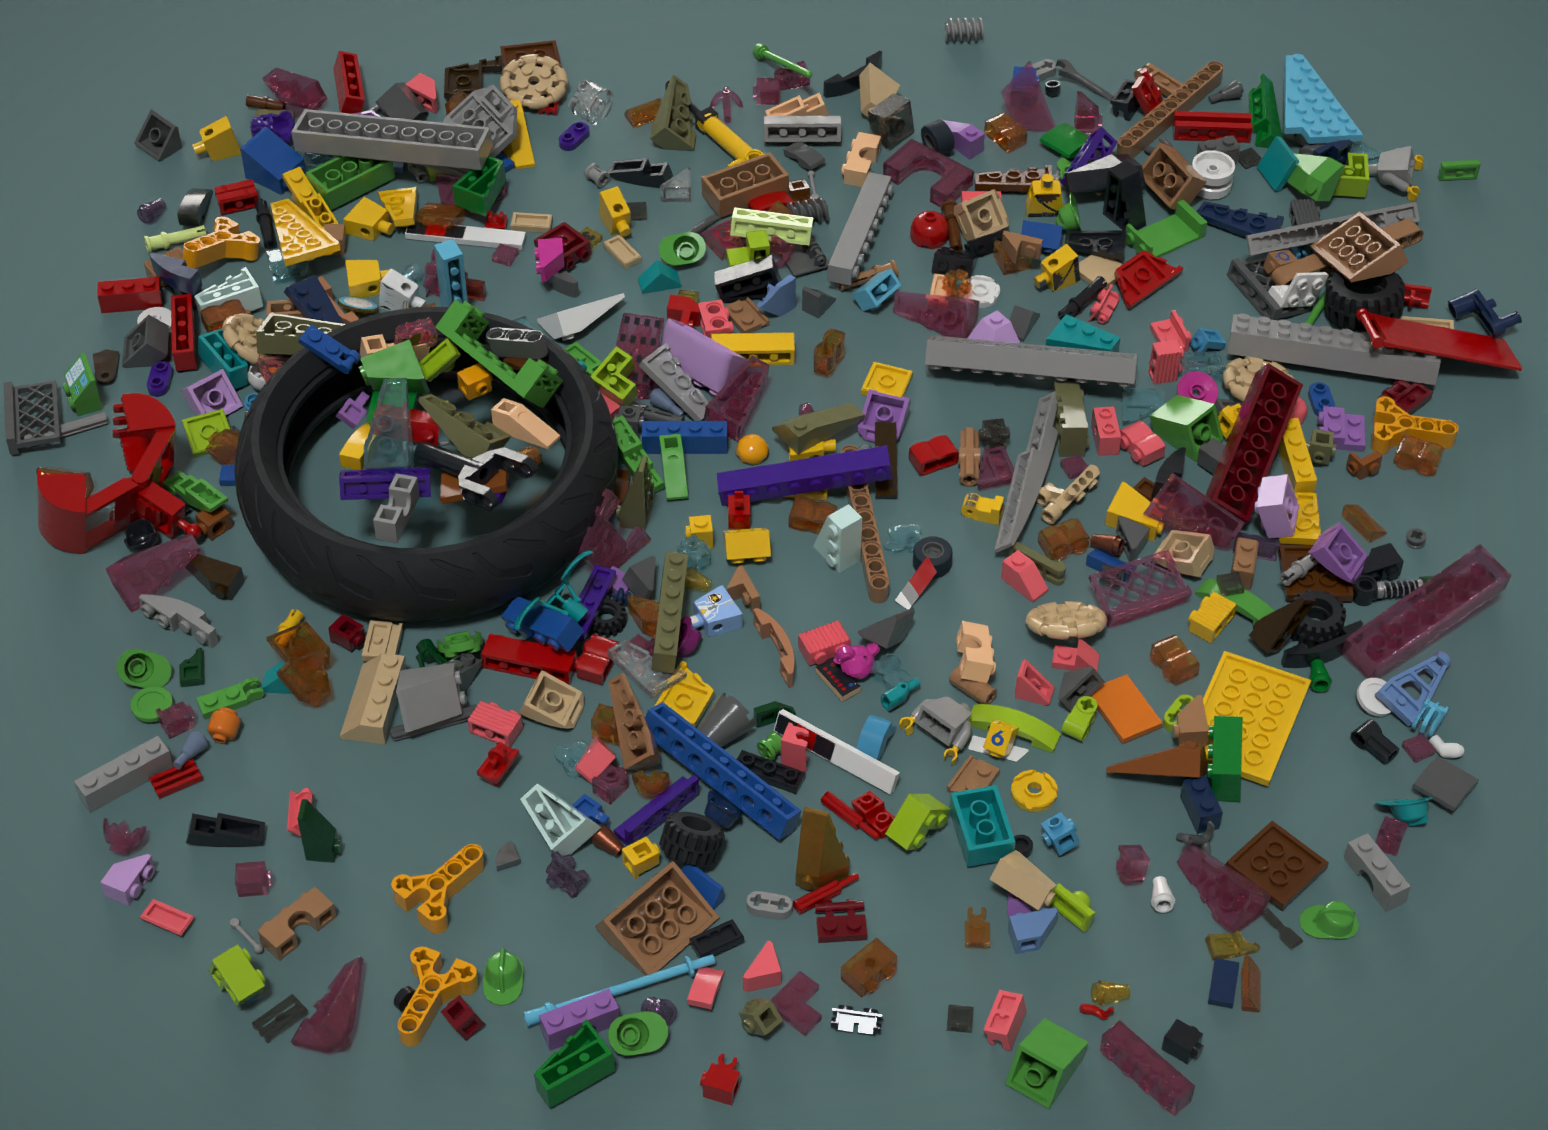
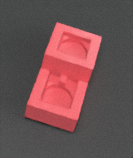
(705, 987)

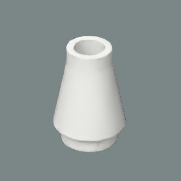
(1162, 897)

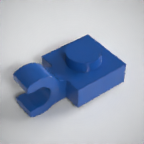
(591, 809)

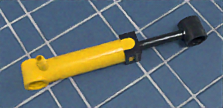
(708, 123)

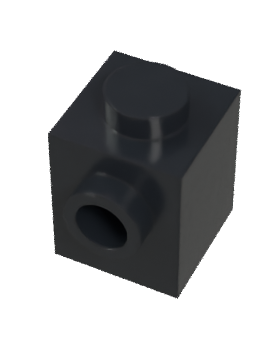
(1183, 1041)

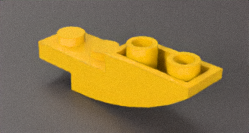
(307, 198)

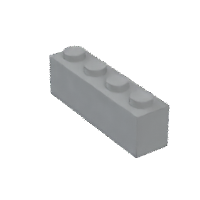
(802, 129)
(123, 774)

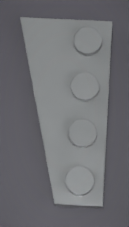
(670, 377)

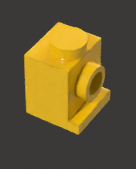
(640, 856)

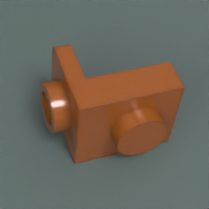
(1364, 467)

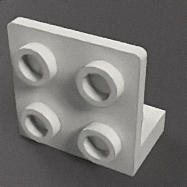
(1301, 291)

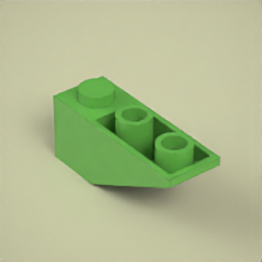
(673, 466)

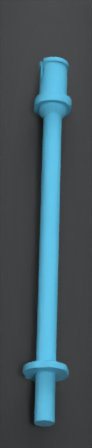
(532, 1016)

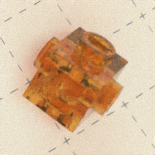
(949, 283)

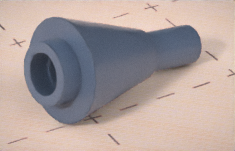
(662, 400)
(194, 744)

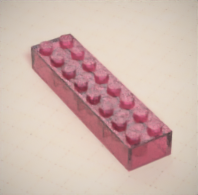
(1426, 613)

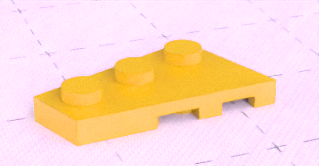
(400, 205)
(1308, 521)

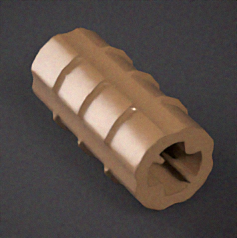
(979, 691)

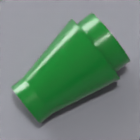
(1319, 676)

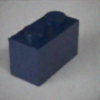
(1200, 803)

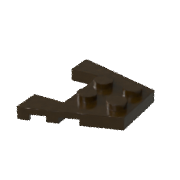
(468, 77)

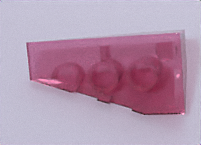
(295, 89)
(939, 313)
(150, 568)
(1229, 895)
(334, 1013)

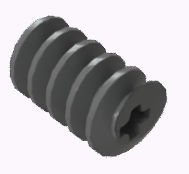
(811, 209)

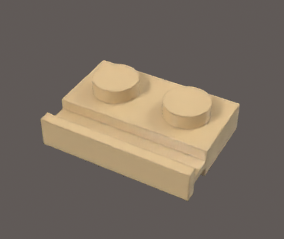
(382, 638)

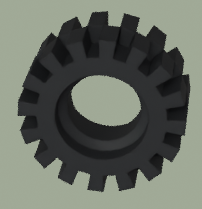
(611, 625)

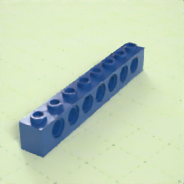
(722, 771)

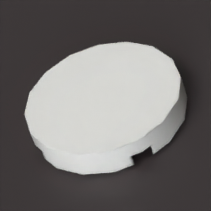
(984, 290)

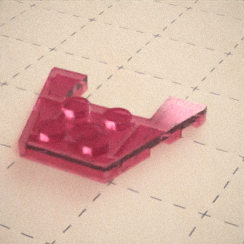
(605, 542)

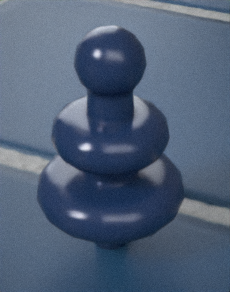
(620, 596)

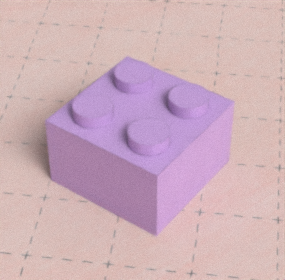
(1277, 506)

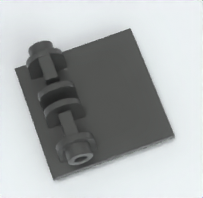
(806, 258)

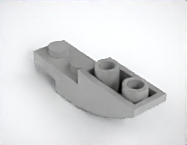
(177, 614)

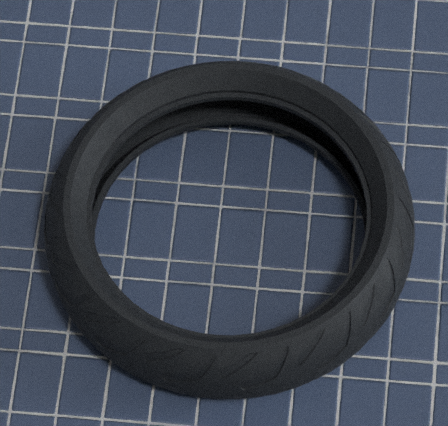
(431, 581)

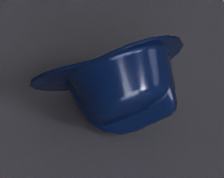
(721, 809)

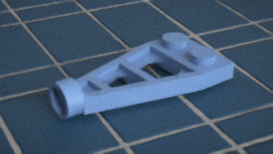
(1400, 701)

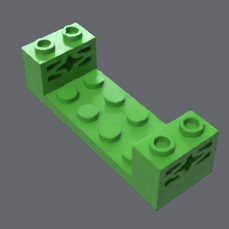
(466, 323)

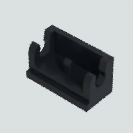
(1125, 100)

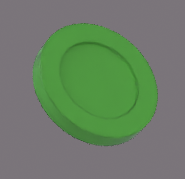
(148, 700)

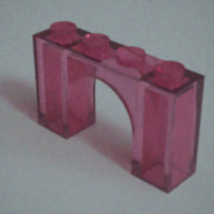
(918, 157)

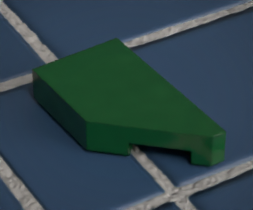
(192, 670)
(768, 713)

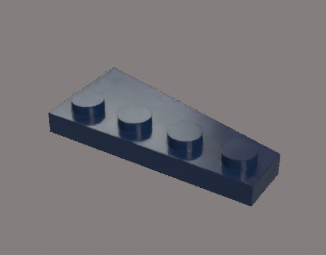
(1238, 220)
(312, 300)

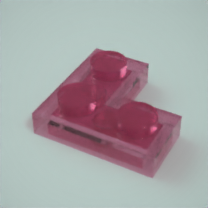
(792, 1003)

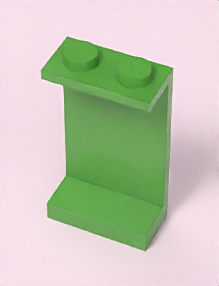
(1170, 233)

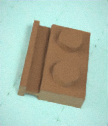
(746, 316)
(973, 775)

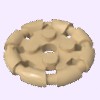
(533, 95)
(240, 335)
(1241, 372)
(1066, 620)

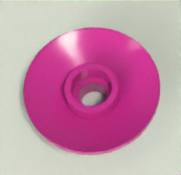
(1199, 383)

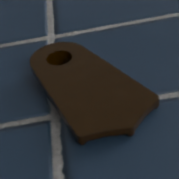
(105, 365)

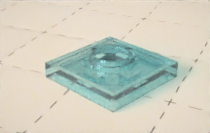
(1205, 362)

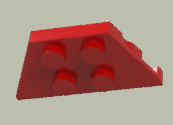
(1143, 276)

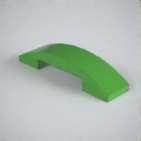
(1246, 602)

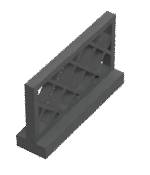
(1256, 292)
(15, 416)

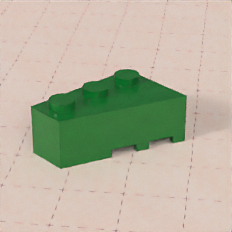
(480, 188)
(1226, 757)
(575, 1066)

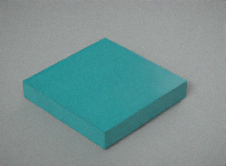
(1278, 163)

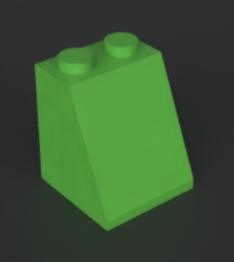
(391, 363)
(1187, 424)
(1046, 1062)

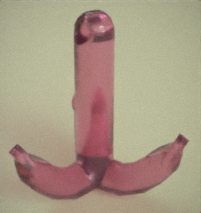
(726, 94)
(783, 248)

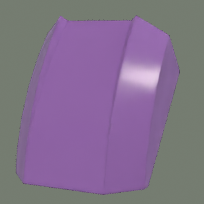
(883, 408)
(1339, 553)

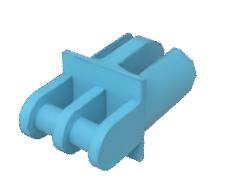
(1432, 714)

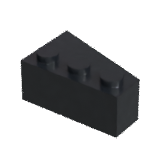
(1124, 196)

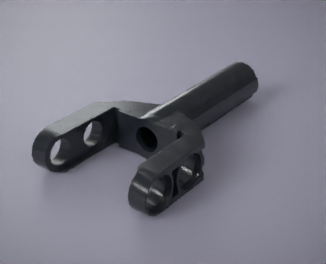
(476, 471)

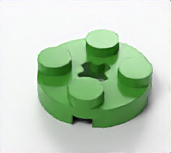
(460, 642)

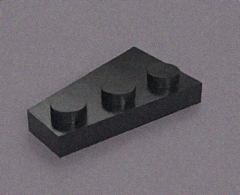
(1102, 242)

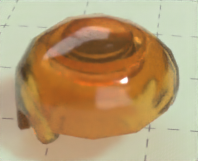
(652, 784)

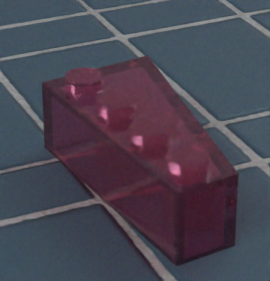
(739, 397)
(1191, 511)

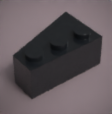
(747, 279)

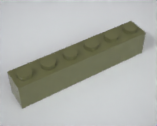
(669, 612)

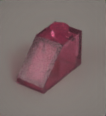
(1086, 114)

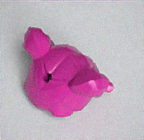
(857, 659)

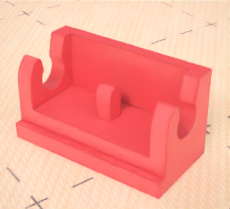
(794, 749)
(1005, 1019)

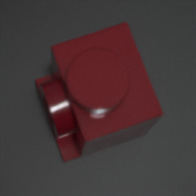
(347, 633)
(462, 1017)

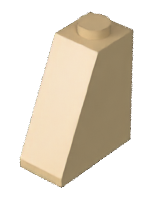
(875, 88)
(1024, 880)

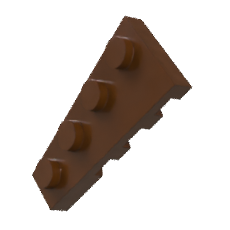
(1011, 180)

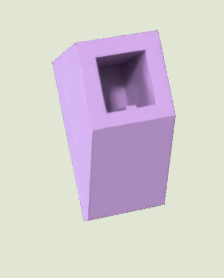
(127, 878)

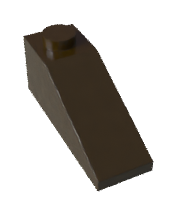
(217, 576)
(1277, 627)

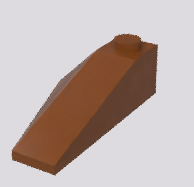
(1182, 760)

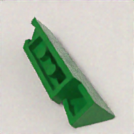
(1264, 113)

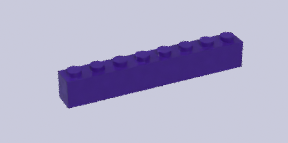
(807, 475)

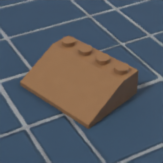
(1360, 250)
(657, 920)

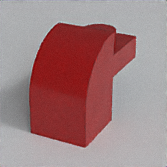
(683, 310)

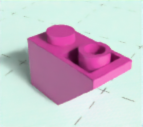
(550, 256)

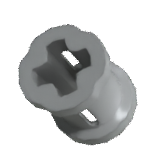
(600, 177)

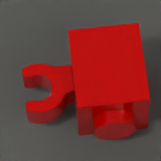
(738, 511)
(721, 1081)

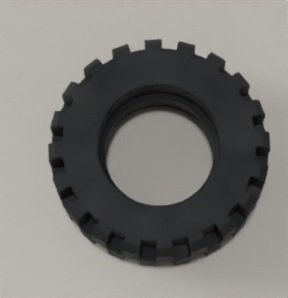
(1378, 295)

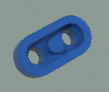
(1320, 396)

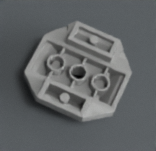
(488, 109)

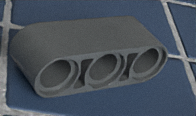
(517, 343)

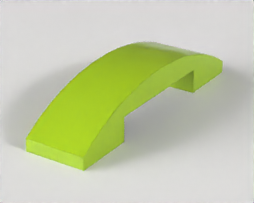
(1030, 727)

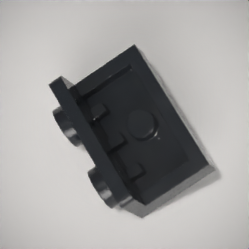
(946, 259)

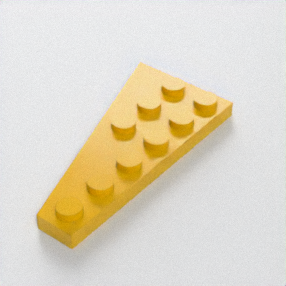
(299, 234)

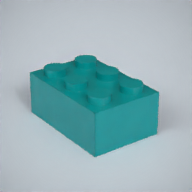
(981, 825)

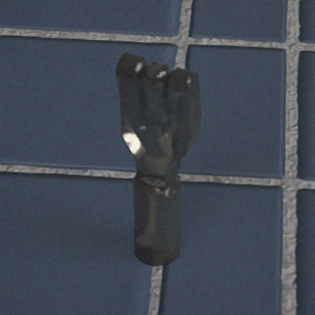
(1286, 934)

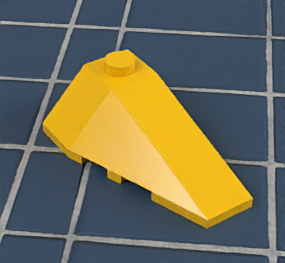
(520, 148)

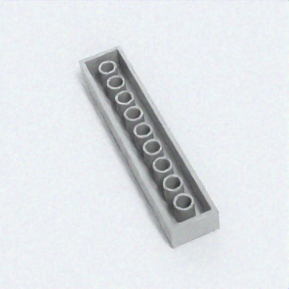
(392, 139)
(1327, 349)
(1031, 359)

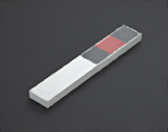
(466, 235)
(841, 753)

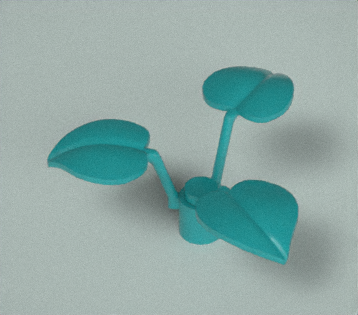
(571, 607)

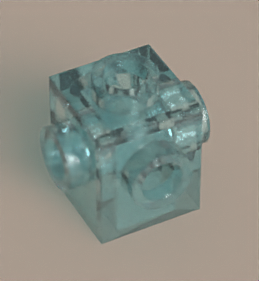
(698, 552)

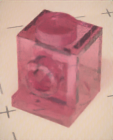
(176, 719)
(610, 783)
(1132, 864)

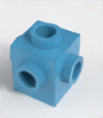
(1060, 833)

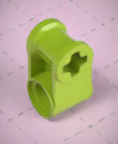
(1081, 718)

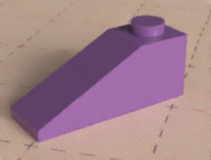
(967, 138)

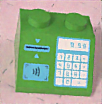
(81, 387)

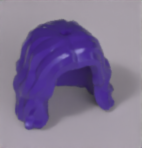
(279, 124)

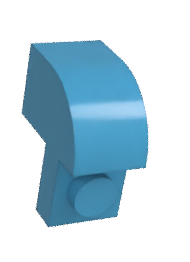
(875, 736)

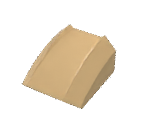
(981, 215)
(1189, 551)
(553, 702)

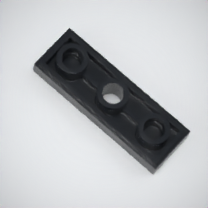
(773, 772)

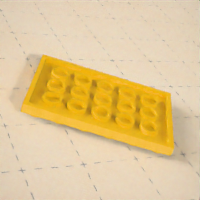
(1265, 700)

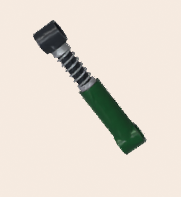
(1367, 589)

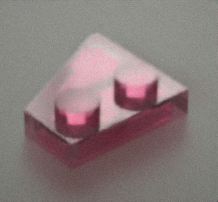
(995, 468)

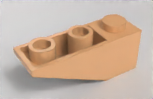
(523, 424)

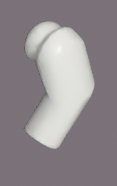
(1446, 750)

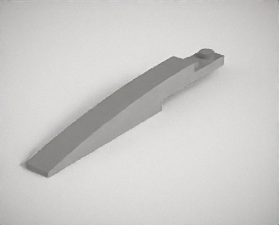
(1314, 231)
(1029, 473)

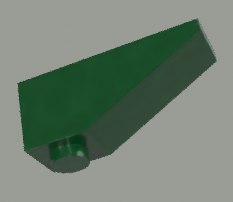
(317, 834)

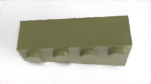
(282, 332)
(1070, 419)

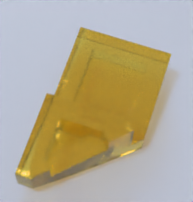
(1229, 946)

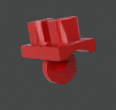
(1417, 295)
(497, 763)

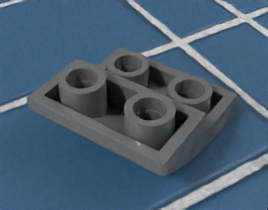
(1445, 783)

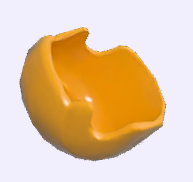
(752, 449)

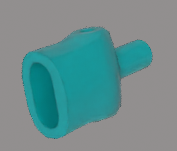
(898, 694)

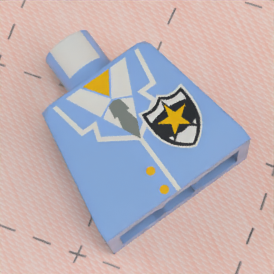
(716, 613)

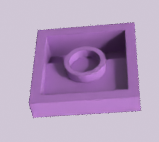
(1347, 428)

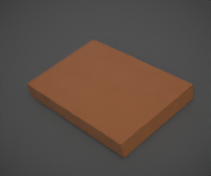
(451, 492)

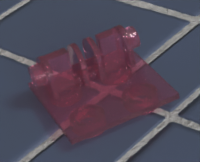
(431, 280)

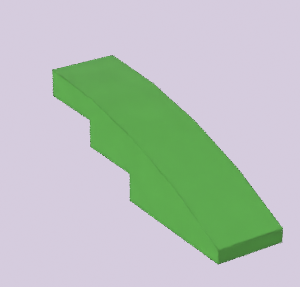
(632, 451)
(195, 492)

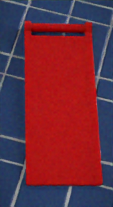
(1438, 341)

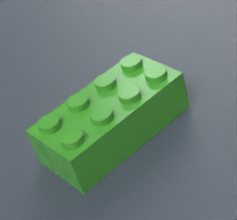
(349, 178)

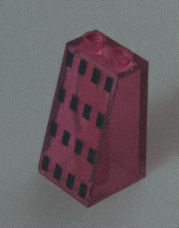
(639, 338)

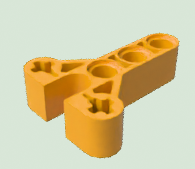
(220, 244)
(1393, 423)
(433, 912)
(426, 965)

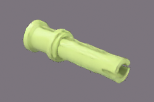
(165, 240)

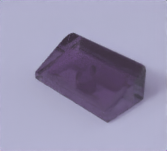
(1267, 547)

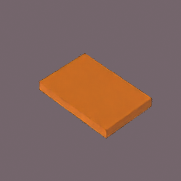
(1126, 709)

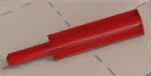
(847, 814)
(822, 893)

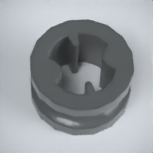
(1413, 543)

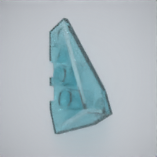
(390, 434)

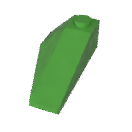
(1316, 176)

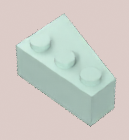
(239, 287)
(841, 539)
(558, 821)

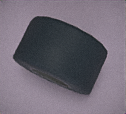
(938, 136)
(937, 550)

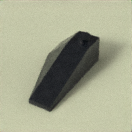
(1093, 176)

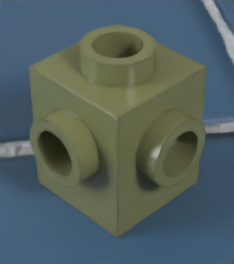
(1321, 446)
(759, 1016)

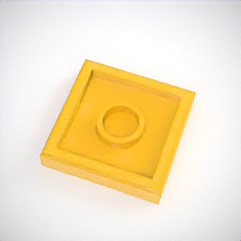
(887, 380)

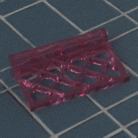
(1144, 606)

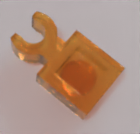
(977, 930)

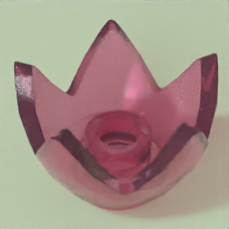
(120, 837)

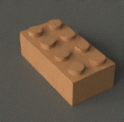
(743, 182)

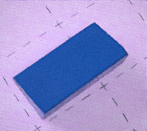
(1097, 558)
(707, 887)

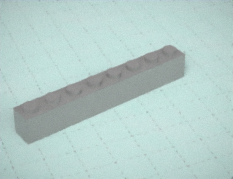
(860, 229)

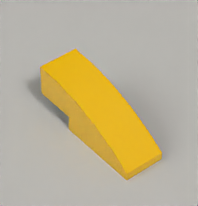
(353, 451)

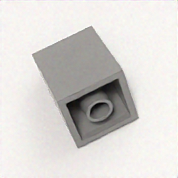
(429, 695)

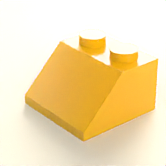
(747, 544)

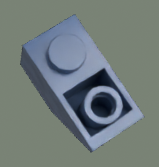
(1031, 929)

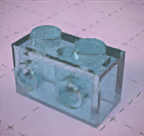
(280, 272)

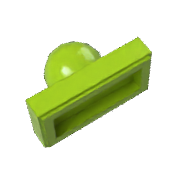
(439, 360)
(1074, 907)

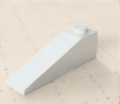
(575, 319)

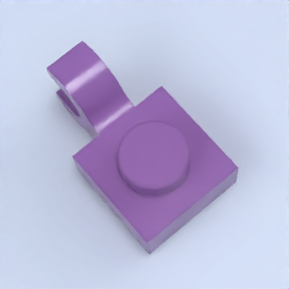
(353, 411)

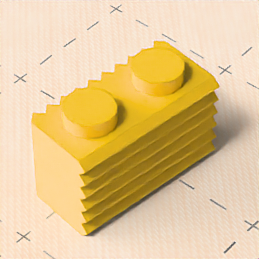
(1212, 616)

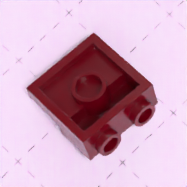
(575, 245)

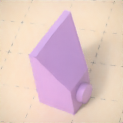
(995, 328)
(212, 394)

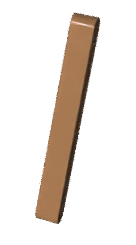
(1162, 116)
(1404, 232)
(871, 550)

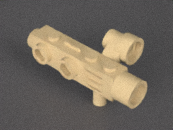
(1061, 499)

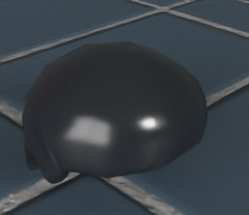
(140, 536)

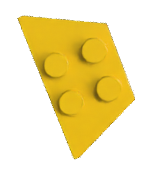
(688, 696)

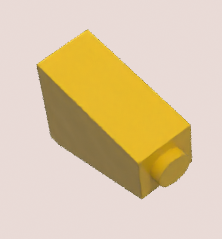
(1132, 506)

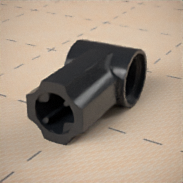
(1370, 736)

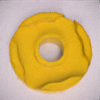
(1034, 801)

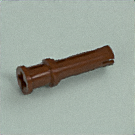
(954, 232)

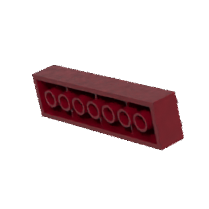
(1254, 441)

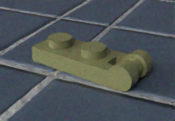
(1049, 570)

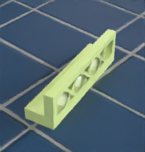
(788, 227)

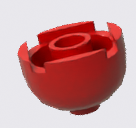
(929, 230)

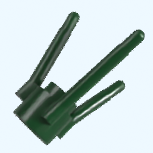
(429, 653)

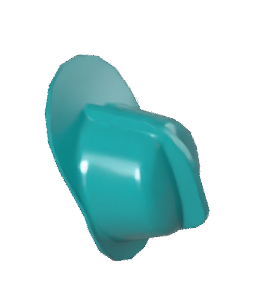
(1407, 810)

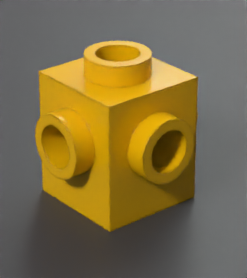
(1227, 419)

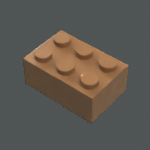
(1171, 176)

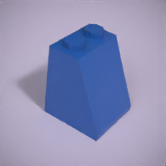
(267, 158)

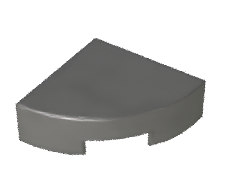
(507, 856)

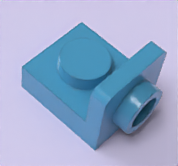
(1207, 339)

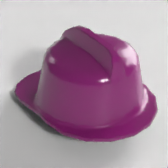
(688, 637)

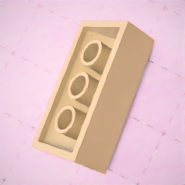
(374, 700)

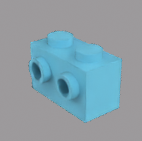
(877, 290)

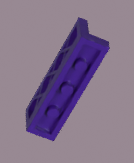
(1093, 143)
(376, 482)
(594, 596)
(657, 810)

